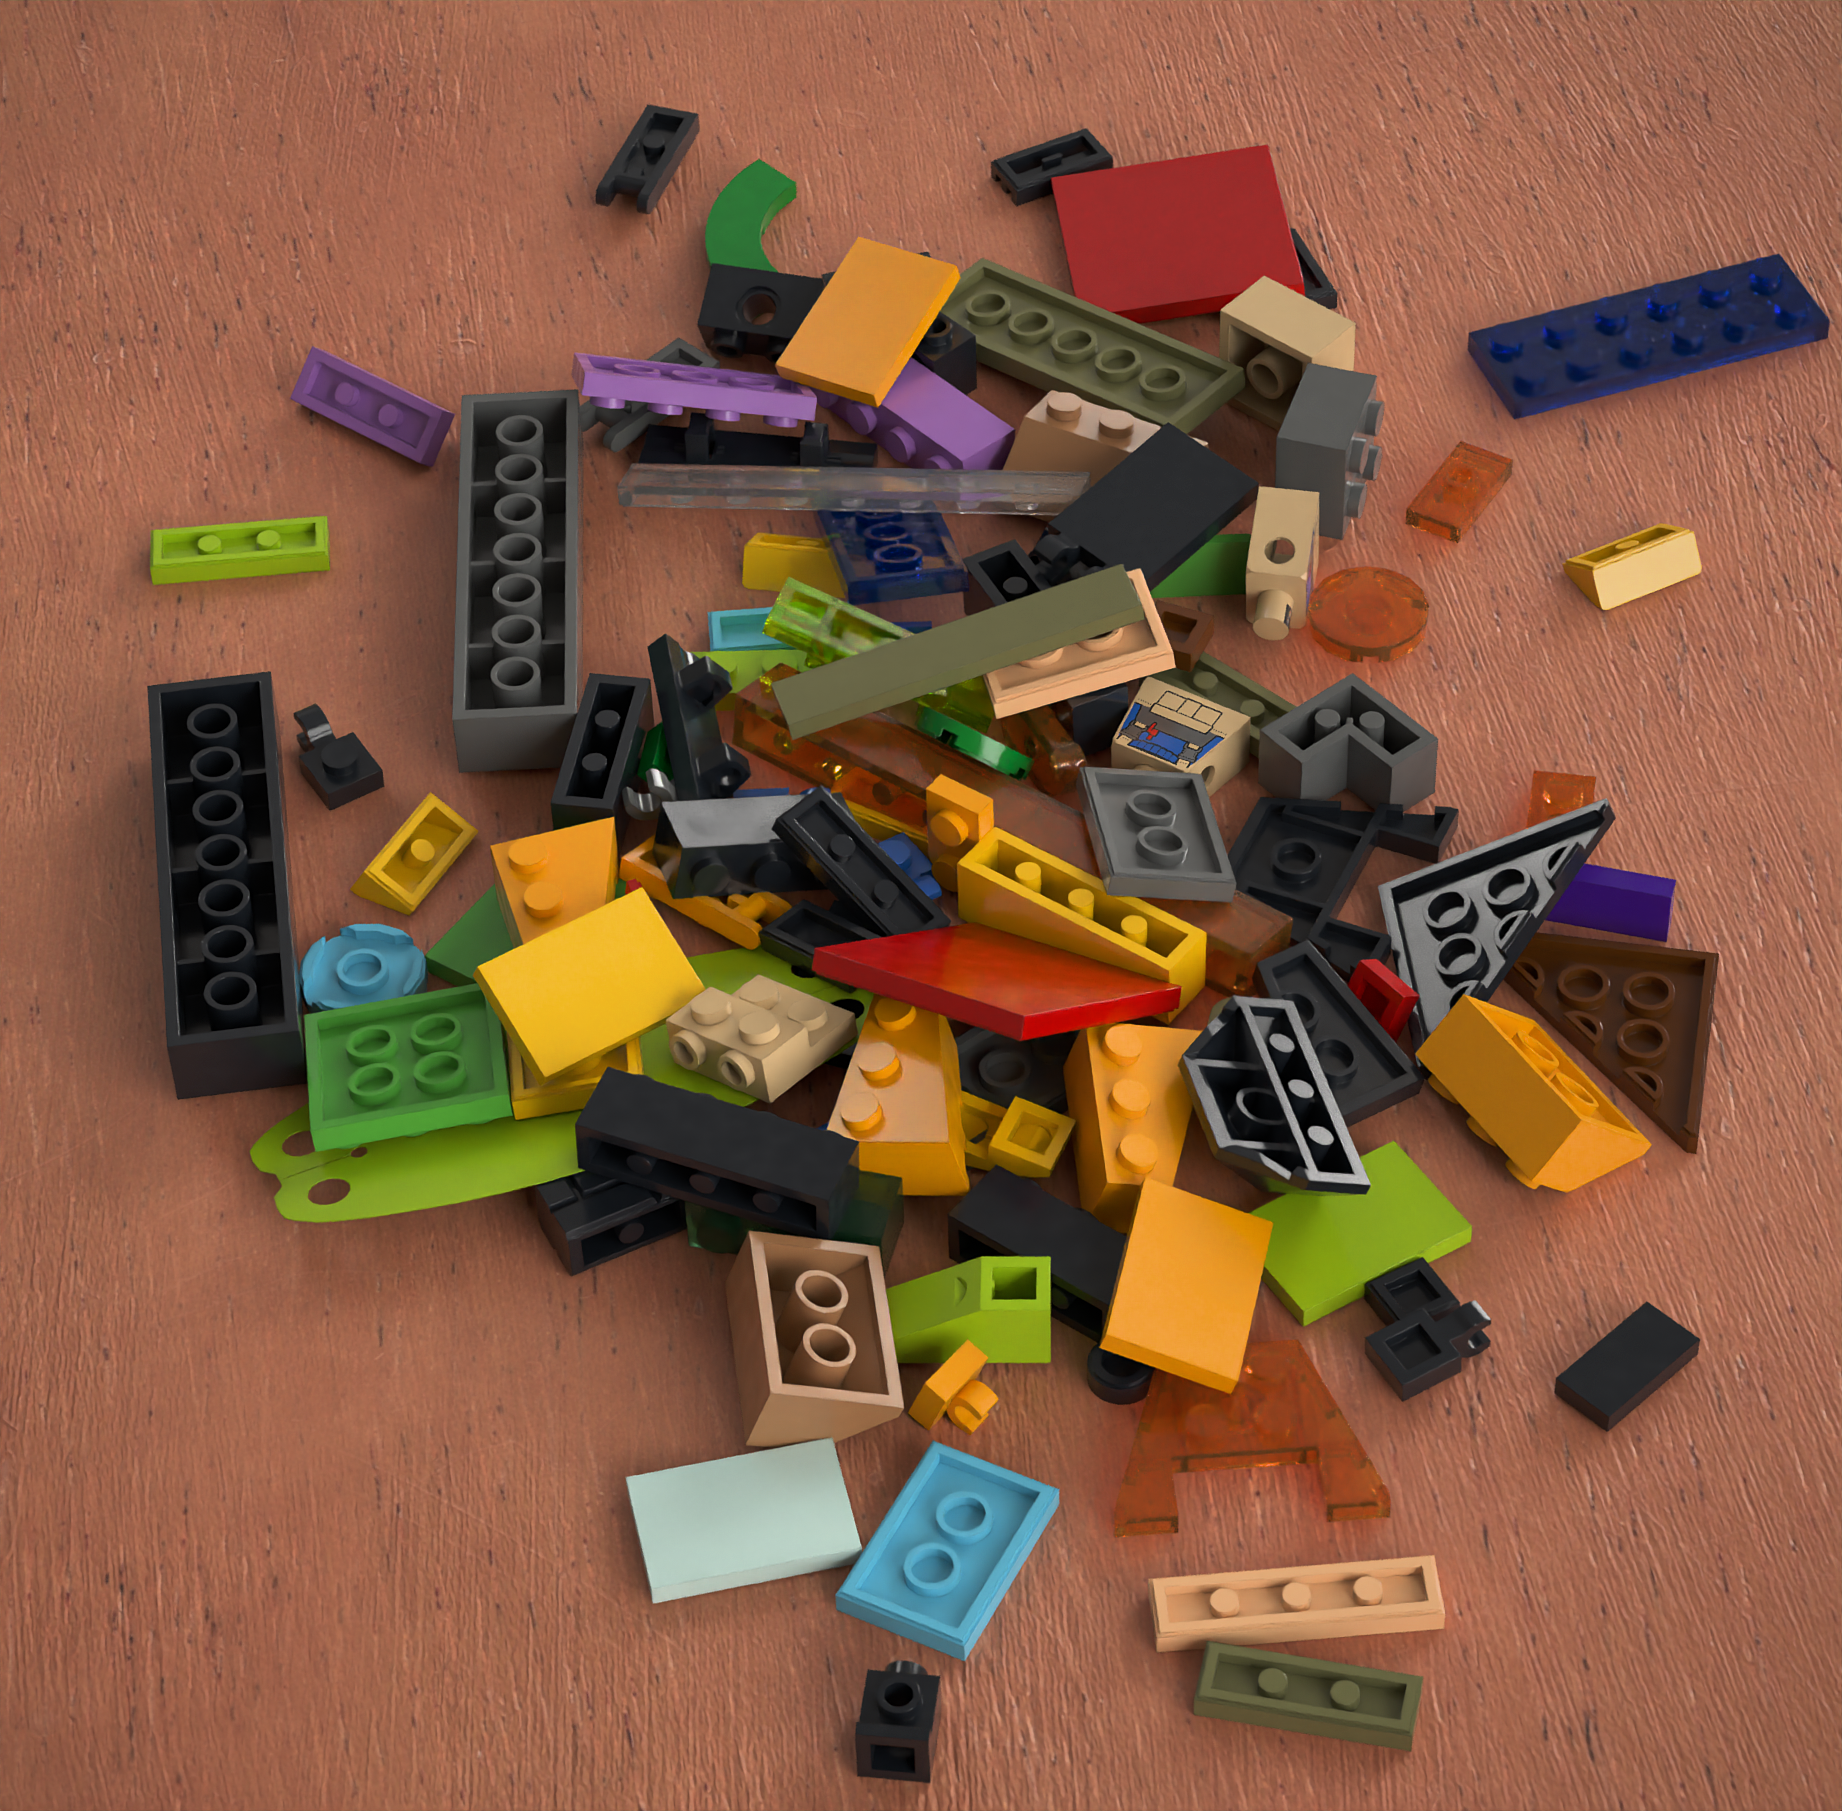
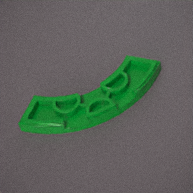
(743, 215)

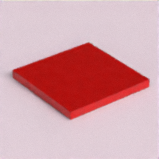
(1175, 233)
(996, 980)

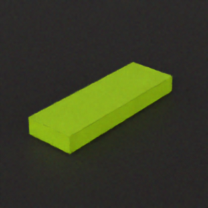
(240, 550)

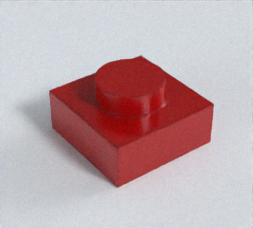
(1383, 995)

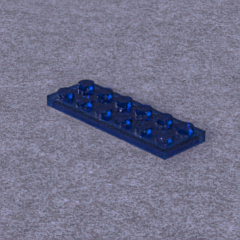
(1647, 336)

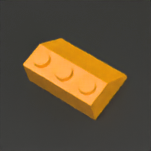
(1527, 1097)

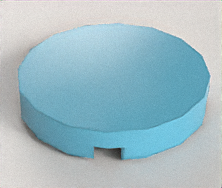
(361, 968)

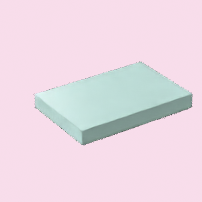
(743, 1520)

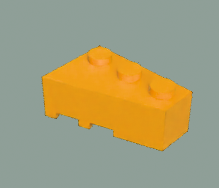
(906, 1100)

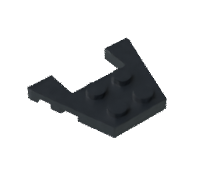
(1309, 857)

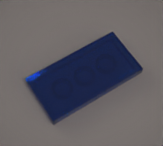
(891, 555)

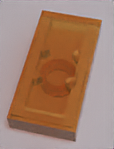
(1459, 492)

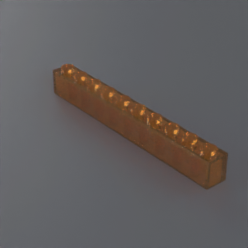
(886, 761)

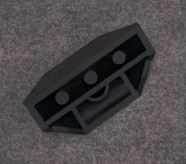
(1270, 1102)

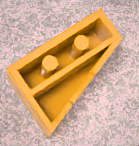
(555, 877)
(1127, 1111)

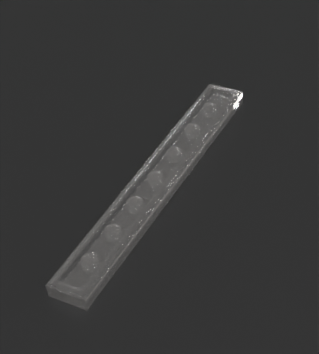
(851, 489)

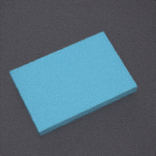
(947, 1550)

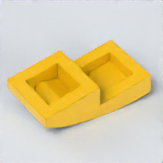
(1019, 1138)

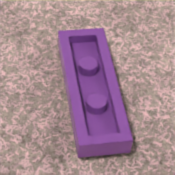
(372, 406)

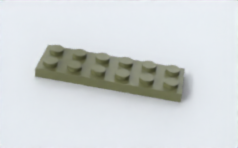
(1087, 350)

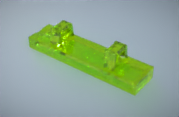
(836, 630)

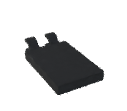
(1148, 511)

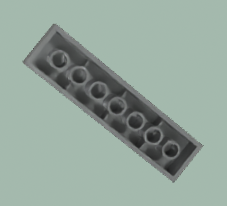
(518, 580)

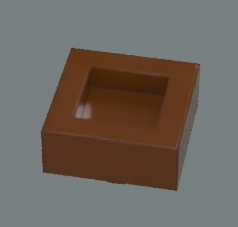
(1186, 631)

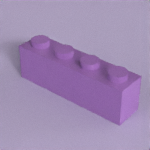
(928, 423)

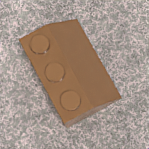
(1076, 437)
(811, 1339)

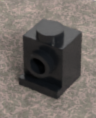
(903, 1711)

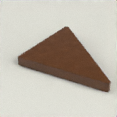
(1632, 1014)

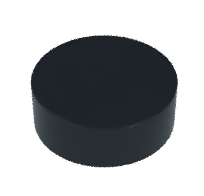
(1117, 1377)

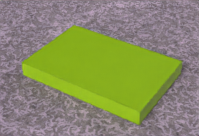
(1335, 1244)

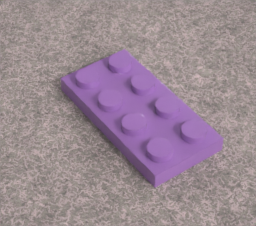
(672, 386)

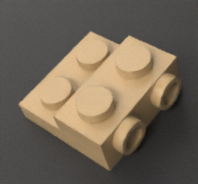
(758, 1036)

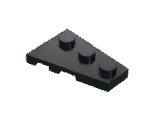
(1353, 1049)

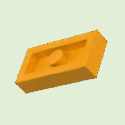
(955, 824)

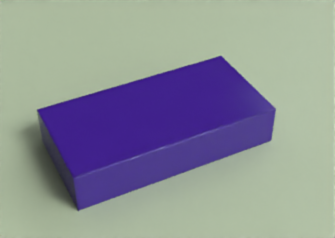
(1617, 902)

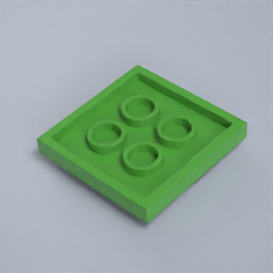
(405, 1067)

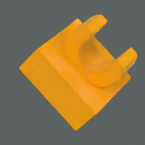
(956, 1391)

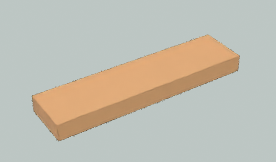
(1296, 1603)

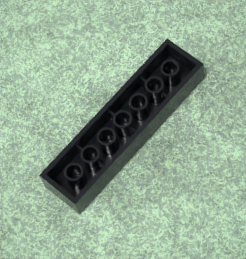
(225, 887)

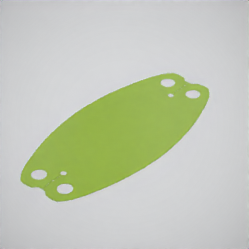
(504, 1153)

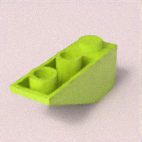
(987, 1300)

